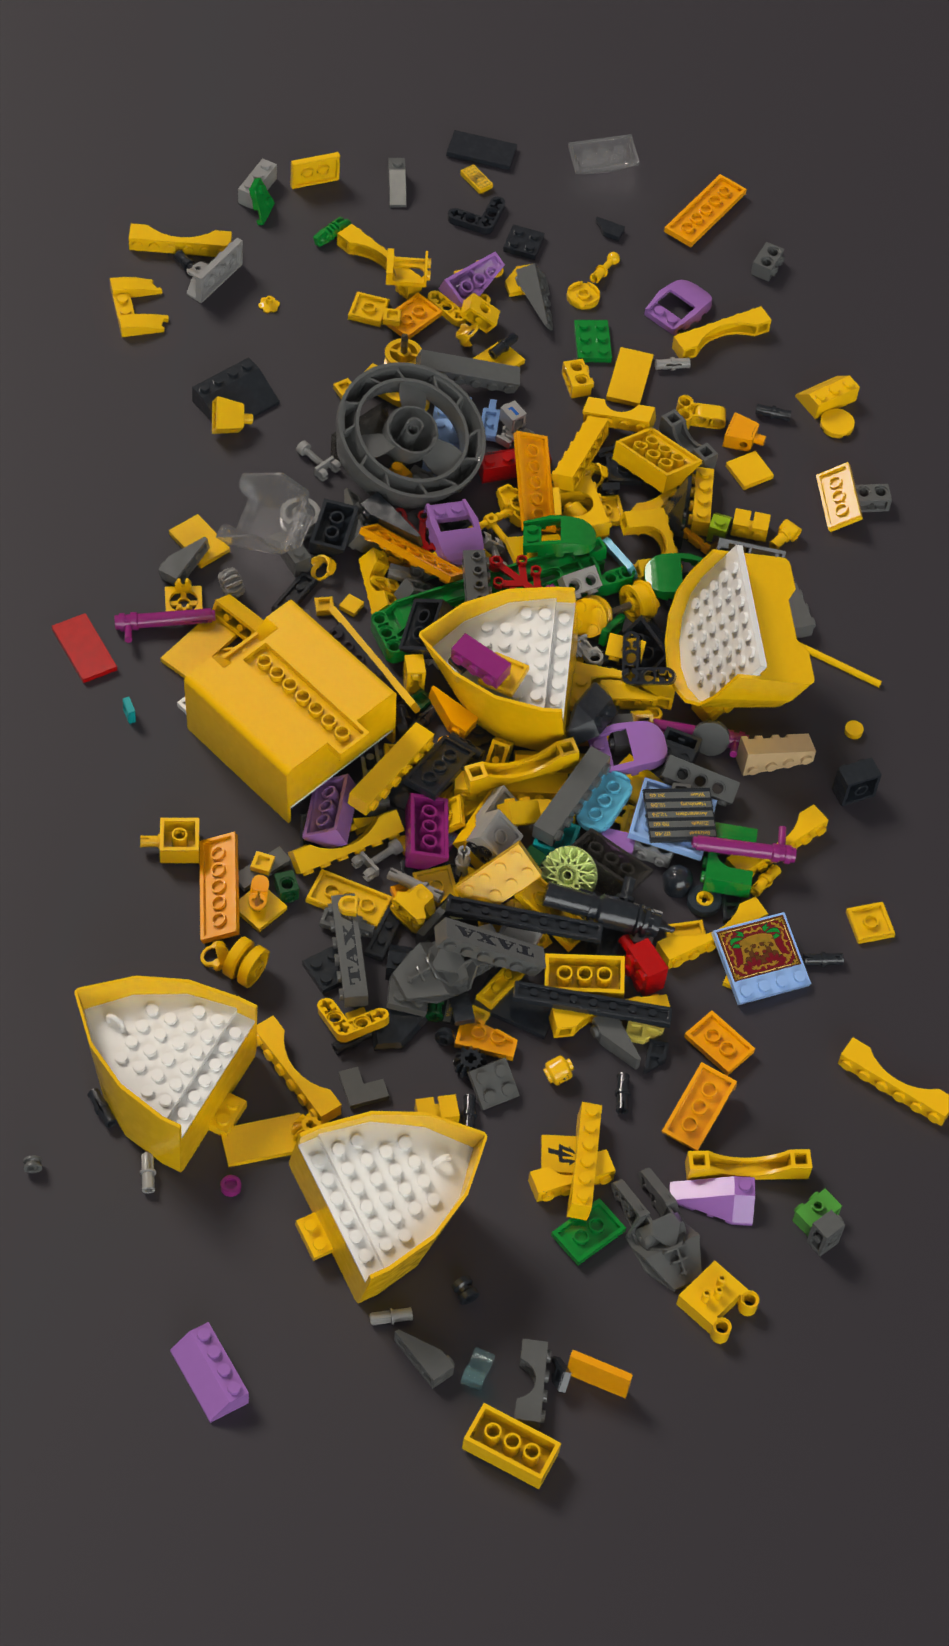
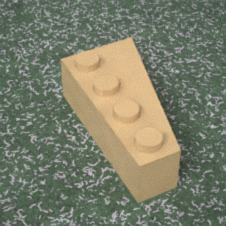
(774, 753)

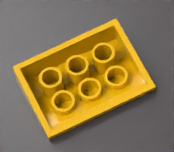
(655, 459)

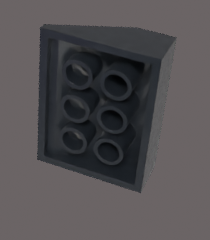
(238, 383)

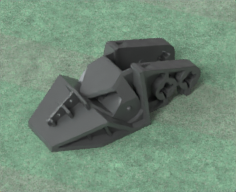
(436, 974)
(663, 1246)

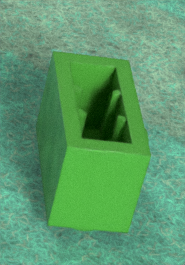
(815, 1208)

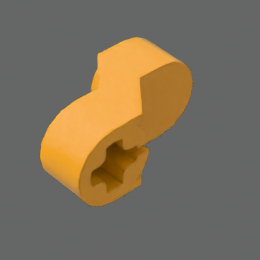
(256, 901)

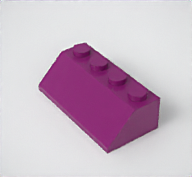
(426, 832)

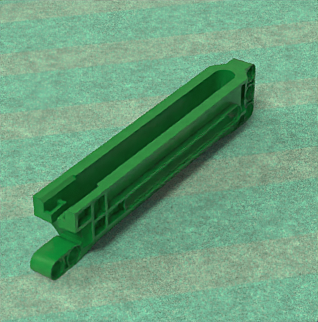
(390, 623)

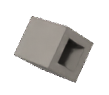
(512, 416)

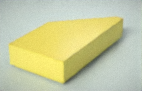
(641, 1033)

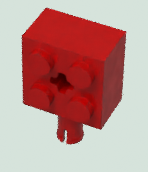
(644, 965)

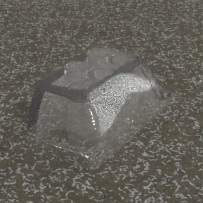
(603, 154)

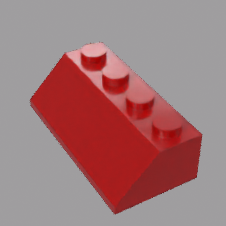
(499, 466)

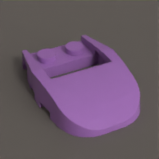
(689, 293)
(452, 543)
(646, 744)

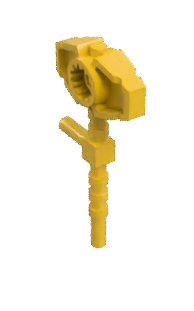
(509, 504)

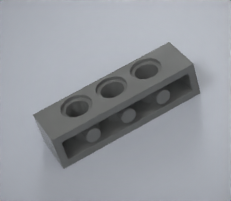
(728, 786)

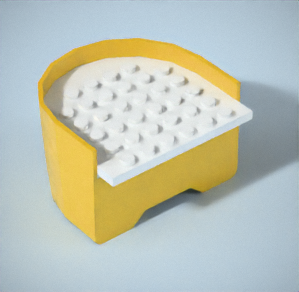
(736, 633)

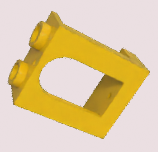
(406, 262)

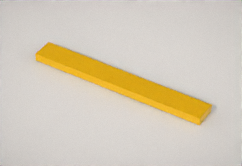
(398, 687)

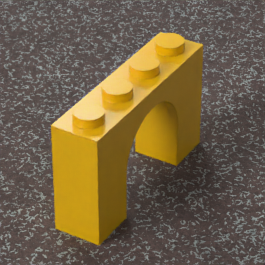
(587, 495)
(652, 523)

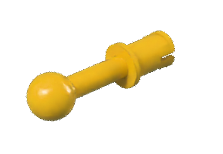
(602, 270)

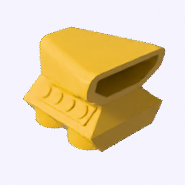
(413, 907)

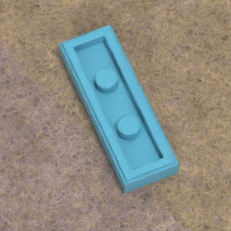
(619, 557)

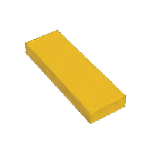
(498, 987)

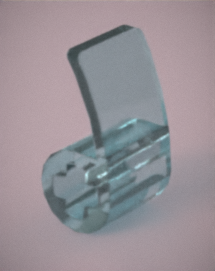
(478, 1369)

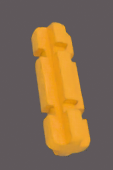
(697, 541)

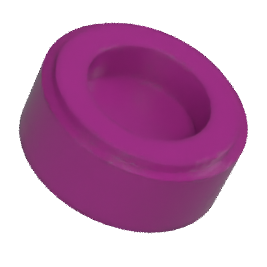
(230, 1185)

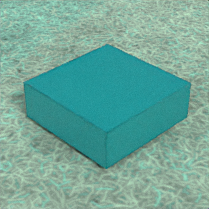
(129, 710)

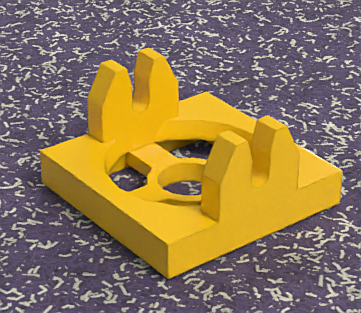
(183, 589)

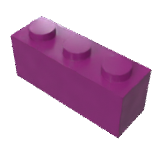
(480, 661)

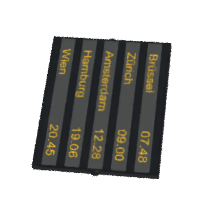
(678, 814)

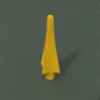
(360, 824)

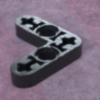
(455, 217)
(640, 672)

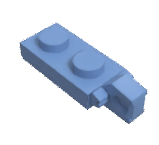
(490, 419)

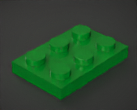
(593, 340)
(585, 1238)

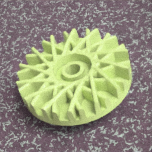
(572, 860)

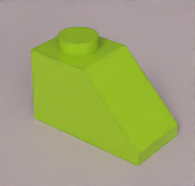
(719, 526)

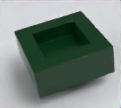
(421, 699)

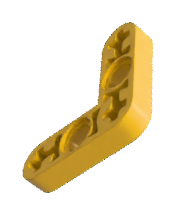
(453, 314)
(374, 1019)

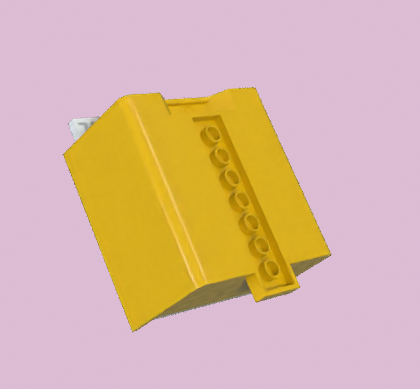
(288, 708)

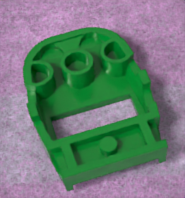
(576, 536)
(665, 573)

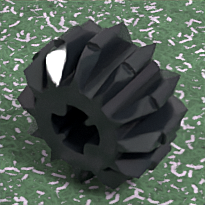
(468, 1060)

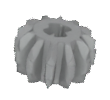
(231, 582)

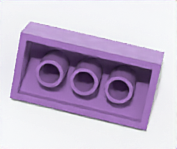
(329, 814)
(210, 1372)

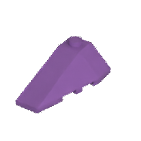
(471, 279)
(720, 1197)

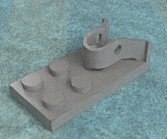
(216, 272)

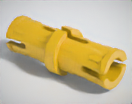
(765, 880)

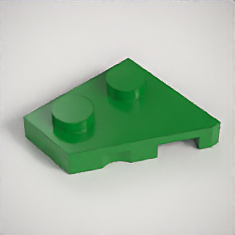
(261, 200)

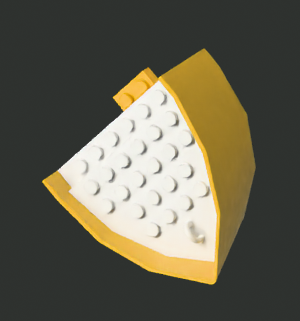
(530, 627)
(169, 1059)
(382, 1190)

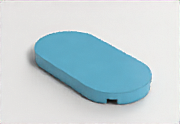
(605, 802)

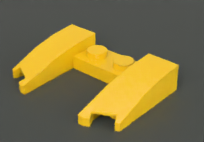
(130, 323)

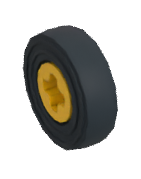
(701, 909)

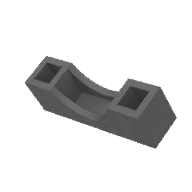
(675, 428)
(533, 1360)

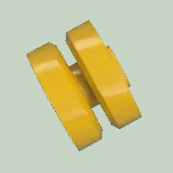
(245, 962)

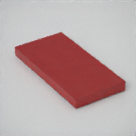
(84, 648)

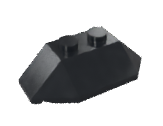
(591, 714)

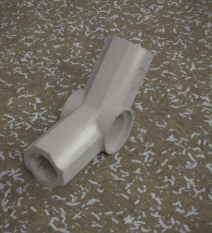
(400, 572)

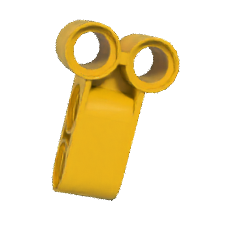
(701, 414)

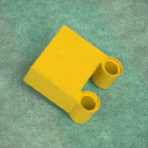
(712, 1297)

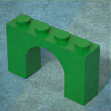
(724, 879)

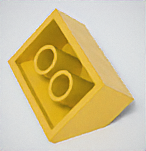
(829, 395)

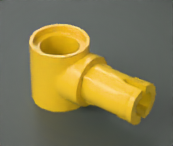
(787, 532)

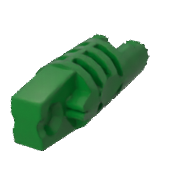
(330, 231)

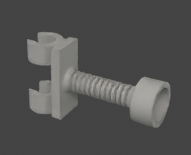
(320, 471)
(493, 546)
(394, 847)

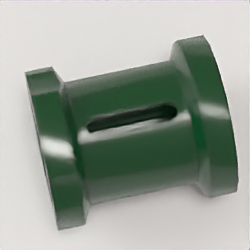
(436, 1009)

